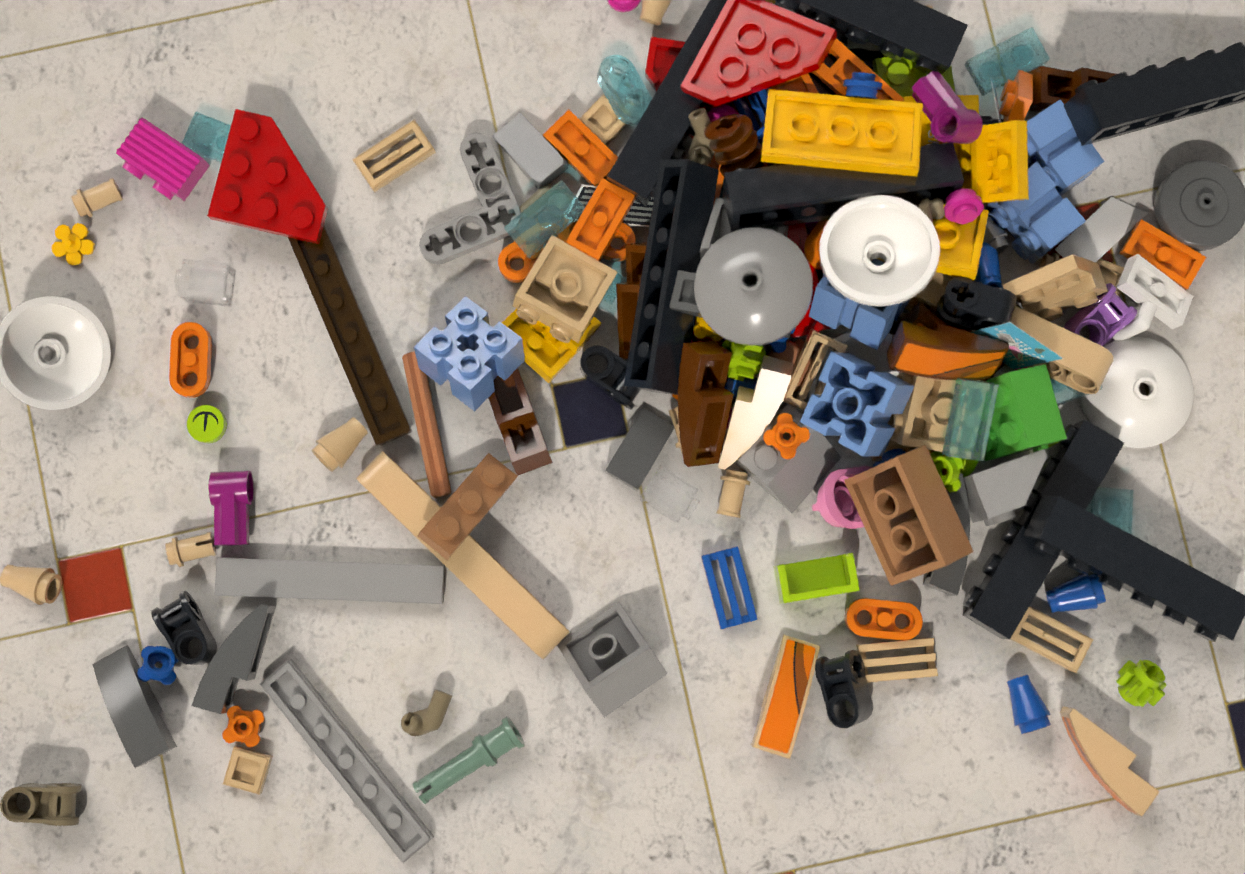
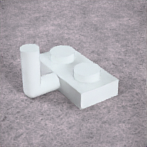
(1155, 294)

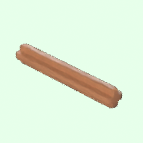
(427, 427)

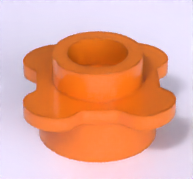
(786, 425)
(253, 720)

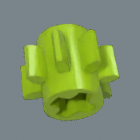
(744, 360)
(1141, 683)

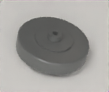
(1201, 204)

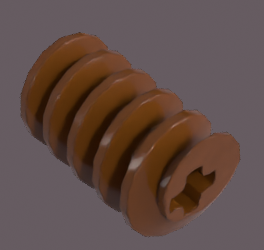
(734, 143)

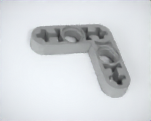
(491, 206)

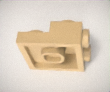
(1058, 287)
(563, 290)
(925, 413)

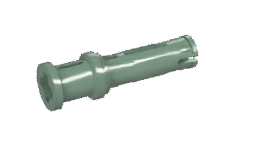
(484, 751)

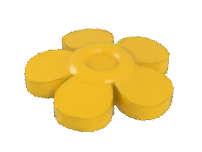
(72, 243)

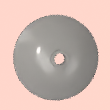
(757, 312)

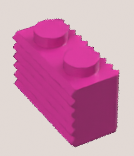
(162, 159)

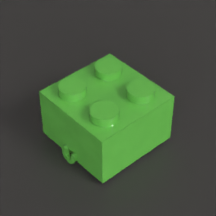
(1024, 414)

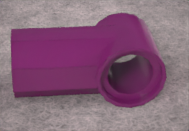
(946, 111)
(231, 495)

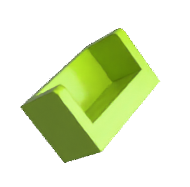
(816, 578)

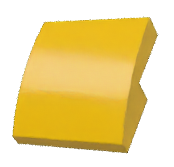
(997, 162)
(543, 351)

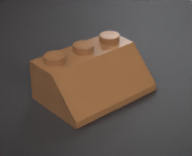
(908, 516)

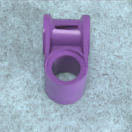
(1103, 317)

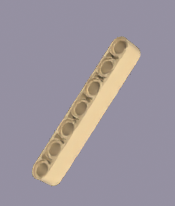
(1083, 361)
(470, 562)

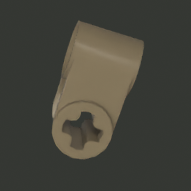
(50, 804)

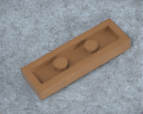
(467, 506)

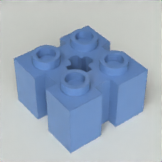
(1058, 149)
(1038, 221)
(868, 323)
(469, 353)
(864, 425)

